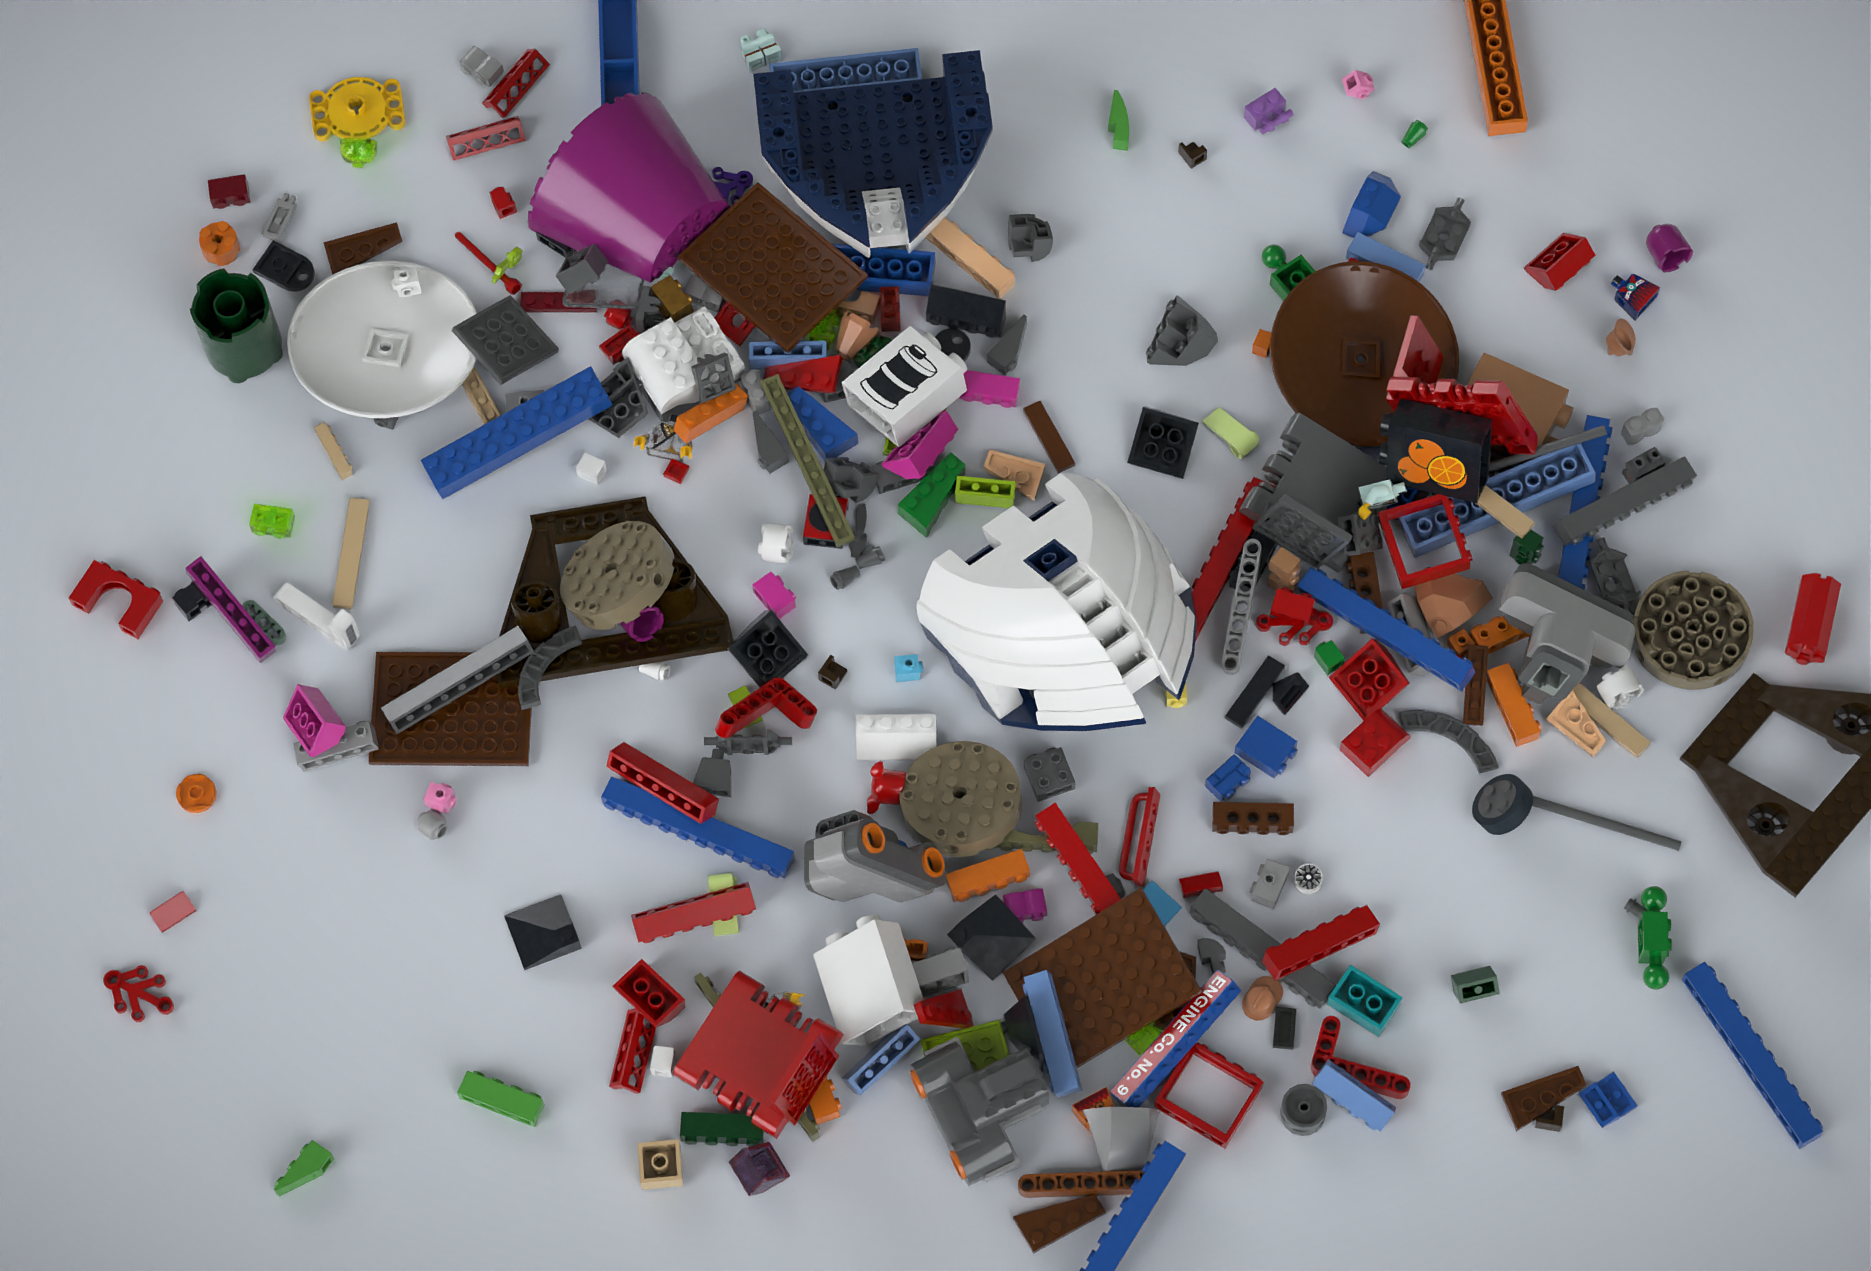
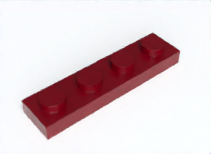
(548, 303)

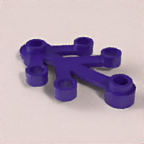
(736, 182)

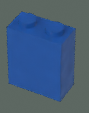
(1266, 747)

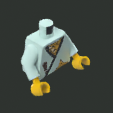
(1378, 496)

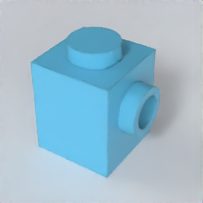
(908, 668)

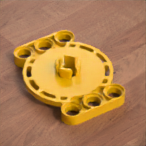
(373, 113)

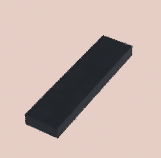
(1254, 692)

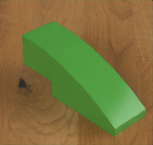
(1119, 122)

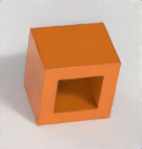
(1262, 343)
(1460, 648)

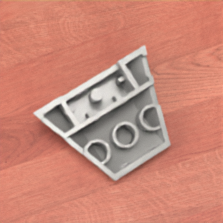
(1122, 1135)

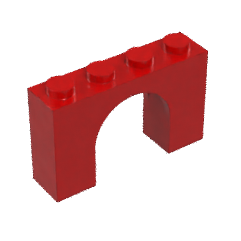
(100, 579)

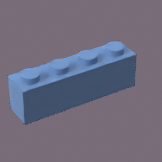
(1369, 250)
(770, 354)
(880, 1059)
(1354, 1096)

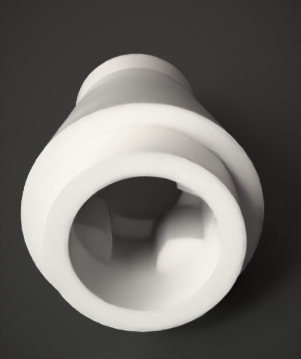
(657, 670)

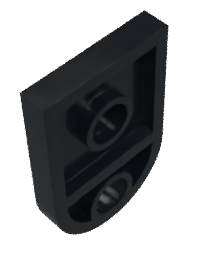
(284, 267)
(947, 346)

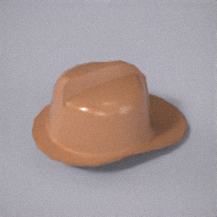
(1621, 339)
(1262, 998)

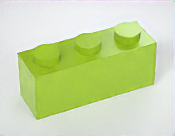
(985, 492)

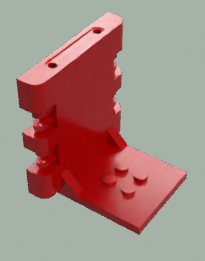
(1417, 378)
(760, 1055)

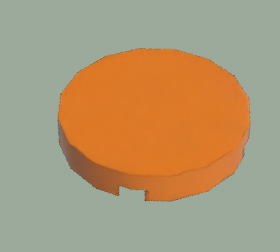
(196, 793)

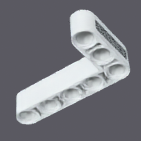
(337, 628)

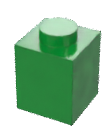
(1329, 656)

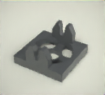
(646, 311)
(710, 360)

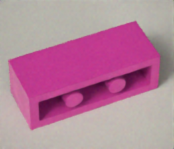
(991, 389)

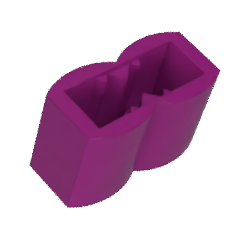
(1027, 904)

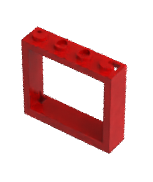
(1436, 572)
(1193, 1122)

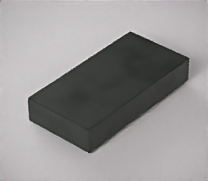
(1284, 1028)

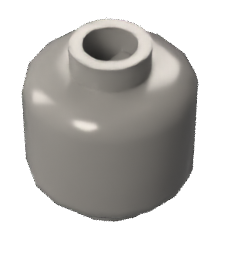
(432, 824)

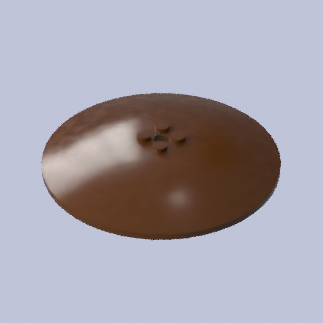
(1346, 314)

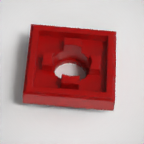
(725, 321)

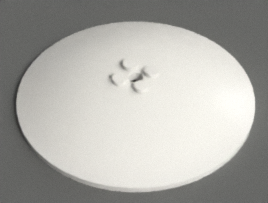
(354, 314)

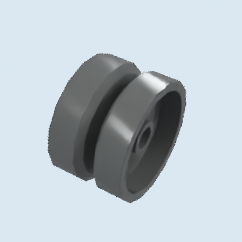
(1299, 1098)

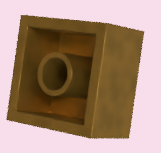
(673, 300)

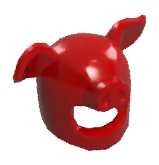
(885, 787)

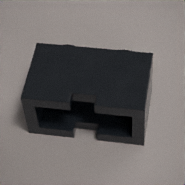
(190, 601)

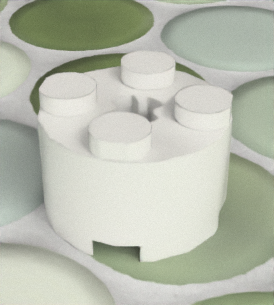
(776, 543)
(1619, 687)

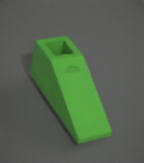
(308, 1166)

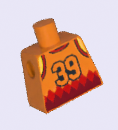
(1096, 1100)

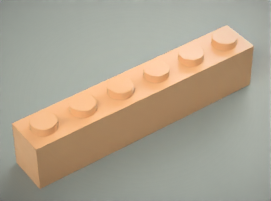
(972, 258)

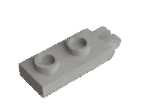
(280, 218)

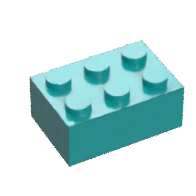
(1364, 1000)

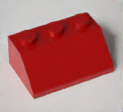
(1560, 261)
(650, 994)

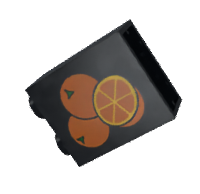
(1437, 450)

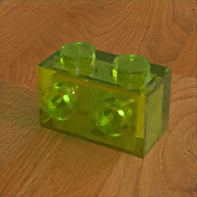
(825, 329)
(272, 521)

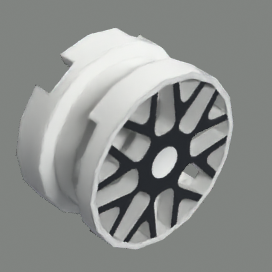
(1308, 879)

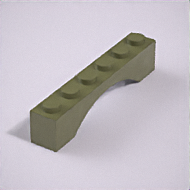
(1027, 842)

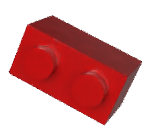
(1292, 606)

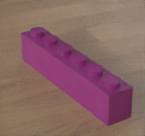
(230, 609)

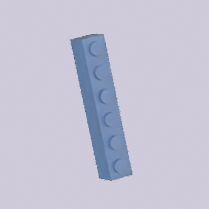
(1052, 1034)

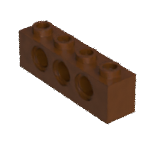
(1365, 564)
(1262, 811)

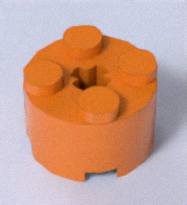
(219, 243)

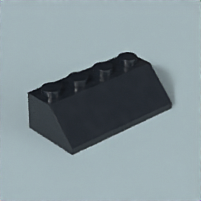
(966, 311)

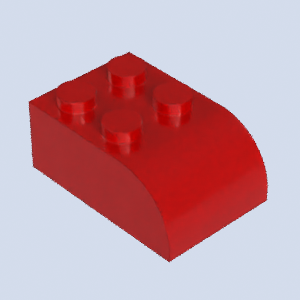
(1373, 741)

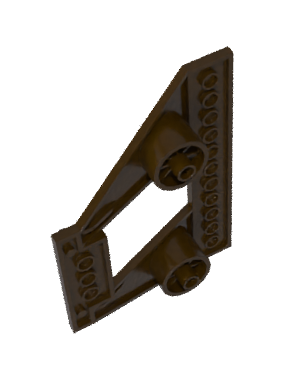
(691, 615)
(1807, 836)

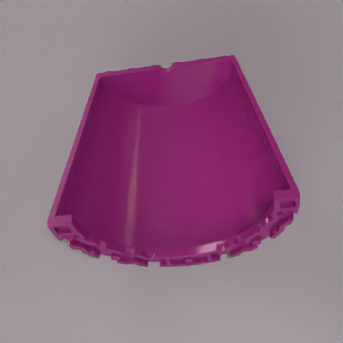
(627, 188)

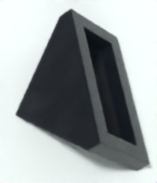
(1288, 691)

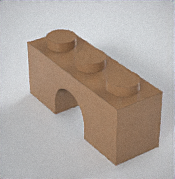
(865, 306)
(1285, 571)

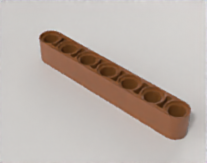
(1078, 1179)

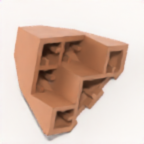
(1451, 601)

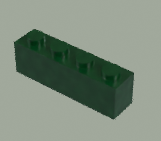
(719, 1128)

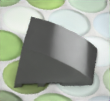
(626, 400)

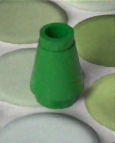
(1414, 133)

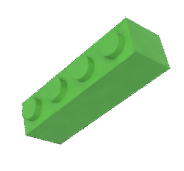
(501, 1098)

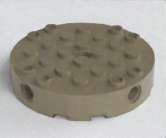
(617, 575)
(1686, 656)
(961, 798)

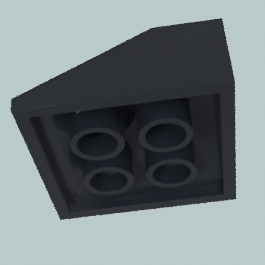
(1163, 442)
(767, 649)
(543, 932)
(991, 937)
(1022, 1030)

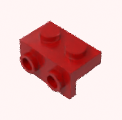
(614, 345)

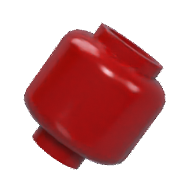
(618, 317)

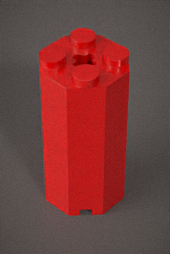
(1812, 618)

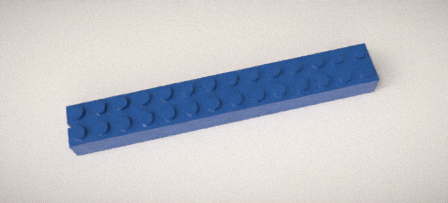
(618, 49)

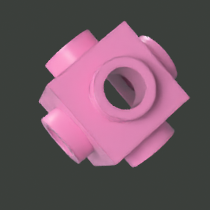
(1358, 84)
(440, 797)

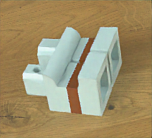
(760, 50)

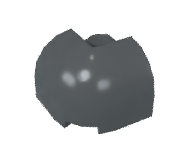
(1029, 236)
(850, 478)

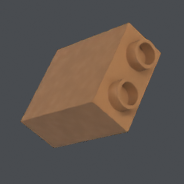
(1538, 398)

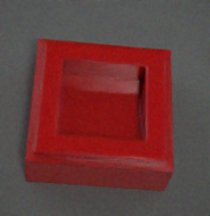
(676, 471)

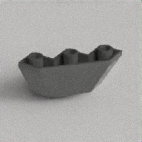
(1181, 336)

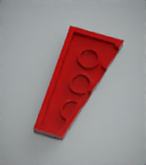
(810, 375)
(945, 1010)

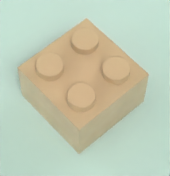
(660, 1164)

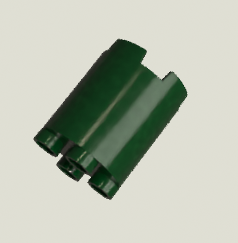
(236, 324)

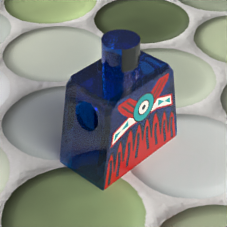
(1634, 294)

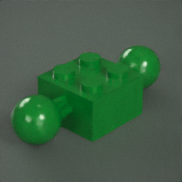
(1287, 274)
(1653, 937)

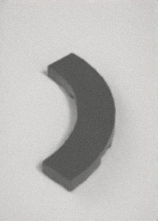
(539, 661)
(1454, 730)

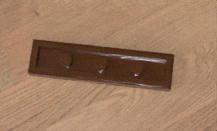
(1049, 437)
(1475, 689)

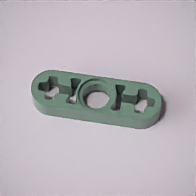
(262, 614)

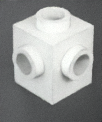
(406, 282)

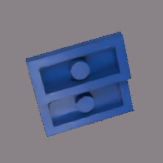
(1608, 1100)

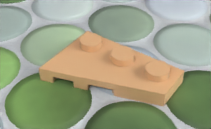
(1013, 468)
(1575, 723)

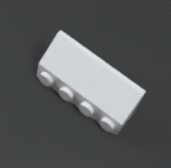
(895, 736)

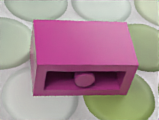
(774, 595)

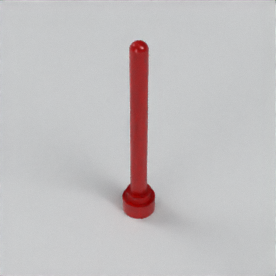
(512, 285)

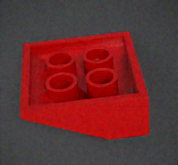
(1369, 678)

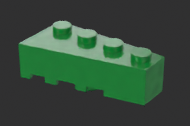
(931, 495)

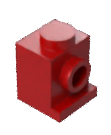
(502, 202)

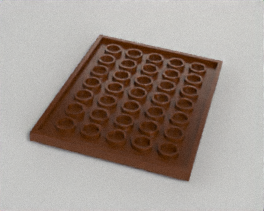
(772, 267)
(472, 730)
(1111, 975)

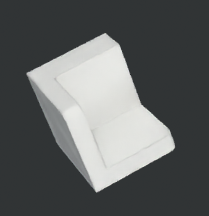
(591, 468)
(662, 1061)

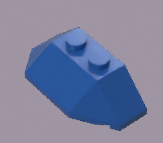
(1372, 206)

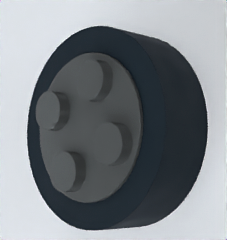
(1502, 804)

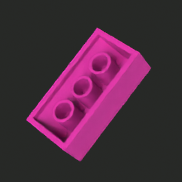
(922, 448)
(313, 720)

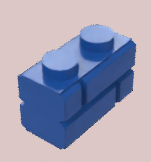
(1228, 778)

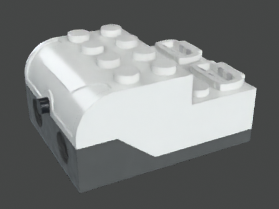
(665, 357)

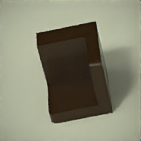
(1192, 153)
(831, 673)
(1551, 1120)

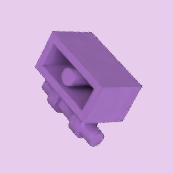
(1267, 112)

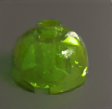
(358, 151)

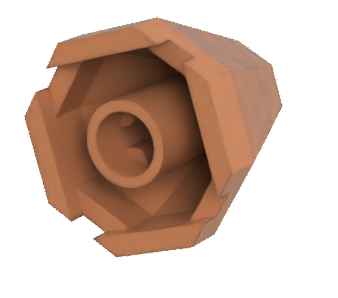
(854, 335)

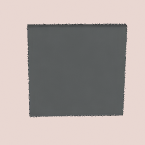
(505, 340)

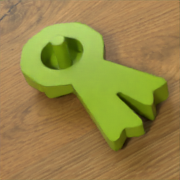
(511, 261)

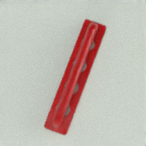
(1146, 836)

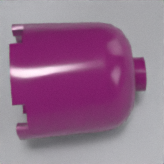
(1668, 247)
(644, 625)

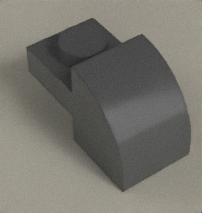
(1212, 952)

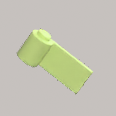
(1238, 437)
(719, 882)

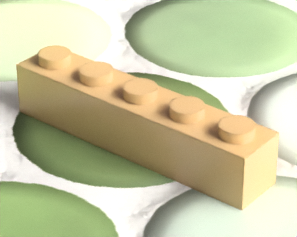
(333, 450)

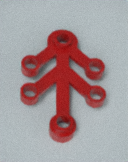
(1314, 621)
(136, 991)

